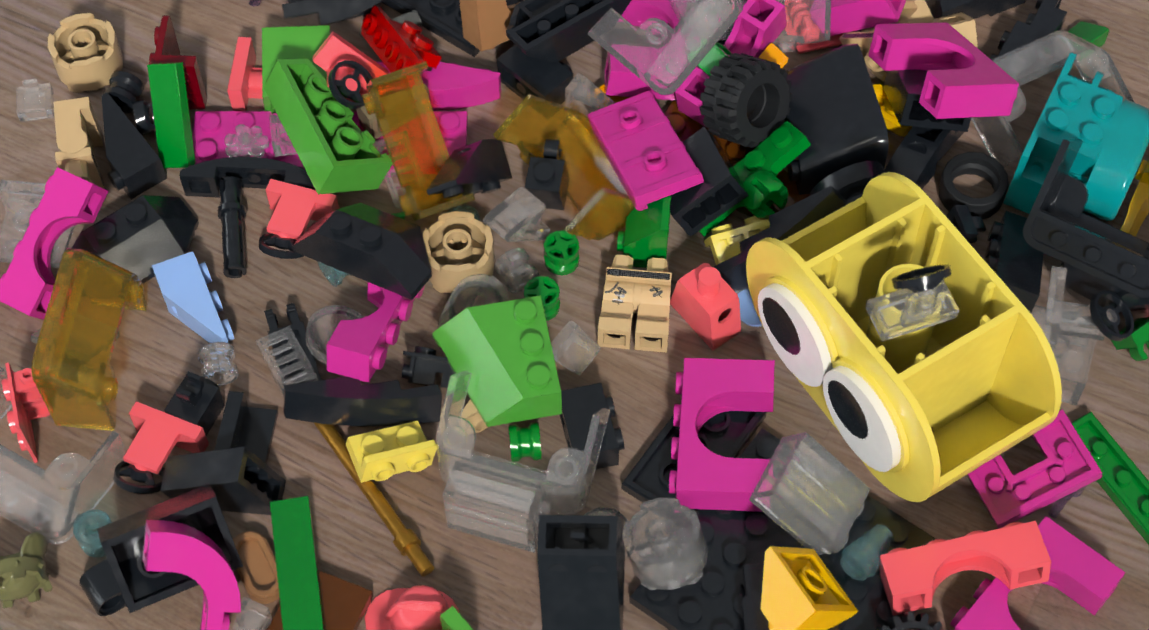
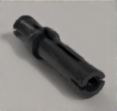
(231, 214)

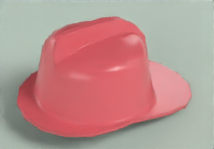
(408, 609)

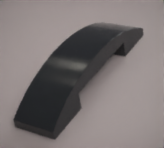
(254, 172)

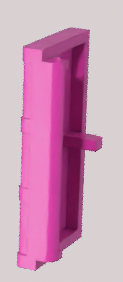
(644, 149)

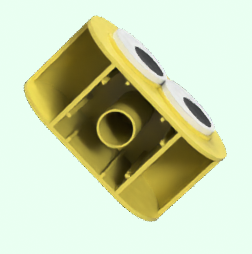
(924, 401)

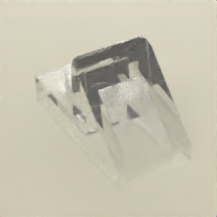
(518, 217)

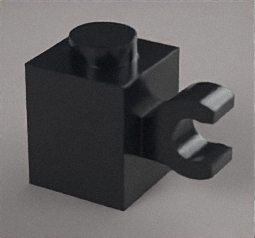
(549, 176)
(196, 401)

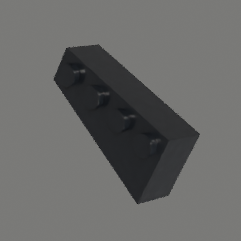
(1014, 259)

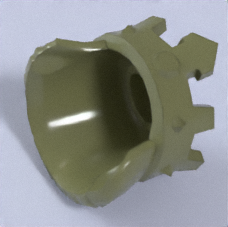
(24, 572)

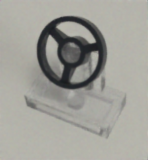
(918, 305)
(1081, 319)

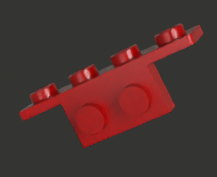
(398, 43)

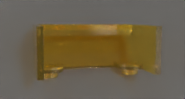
(411, 138)
(593, 182)
(80, 338)

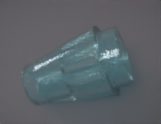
(862, 556)

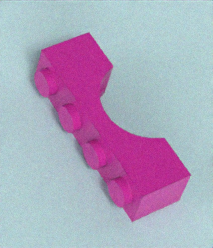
(751, 34)
(65, 203)
(362, 343)

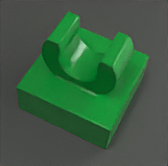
(1136, 340)

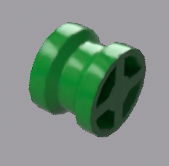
(566, 245)
(549, 292)
(525, 442)

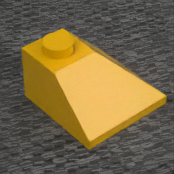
(801, 591)

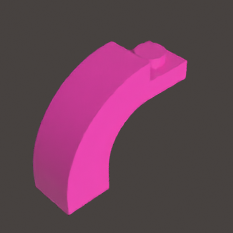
(188, 551)

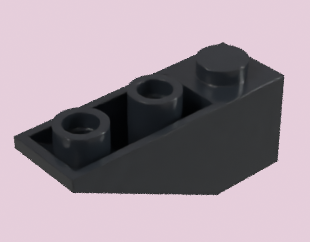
(472, 170)

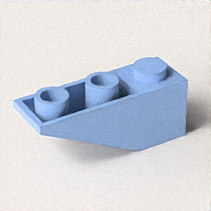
(188, 297)

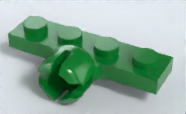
(759, 173)

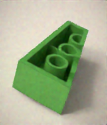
(323, 132)

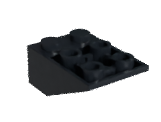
(581, 572)

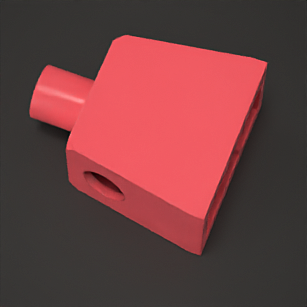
(705, 298)

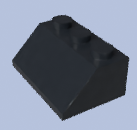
(125, 543)

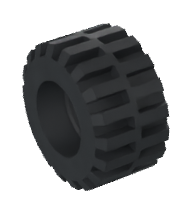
(745, 99)

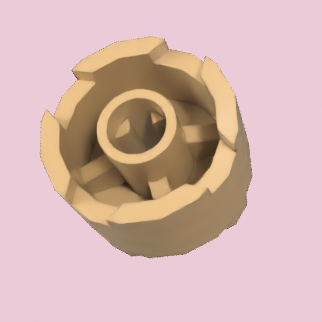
(85, 52)
(457, 249)

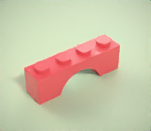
(1009, 553)

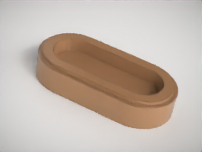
(258, 568)

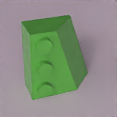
(508, 357)

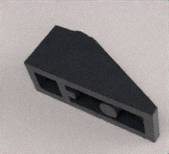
(129, 155)

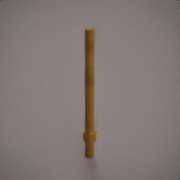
(405, 539)

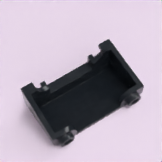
(837, 114)

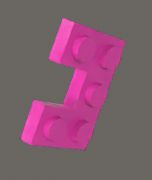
(1065, 470)

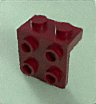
(168, 52)

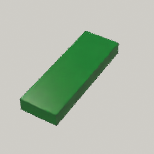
(171, 114)

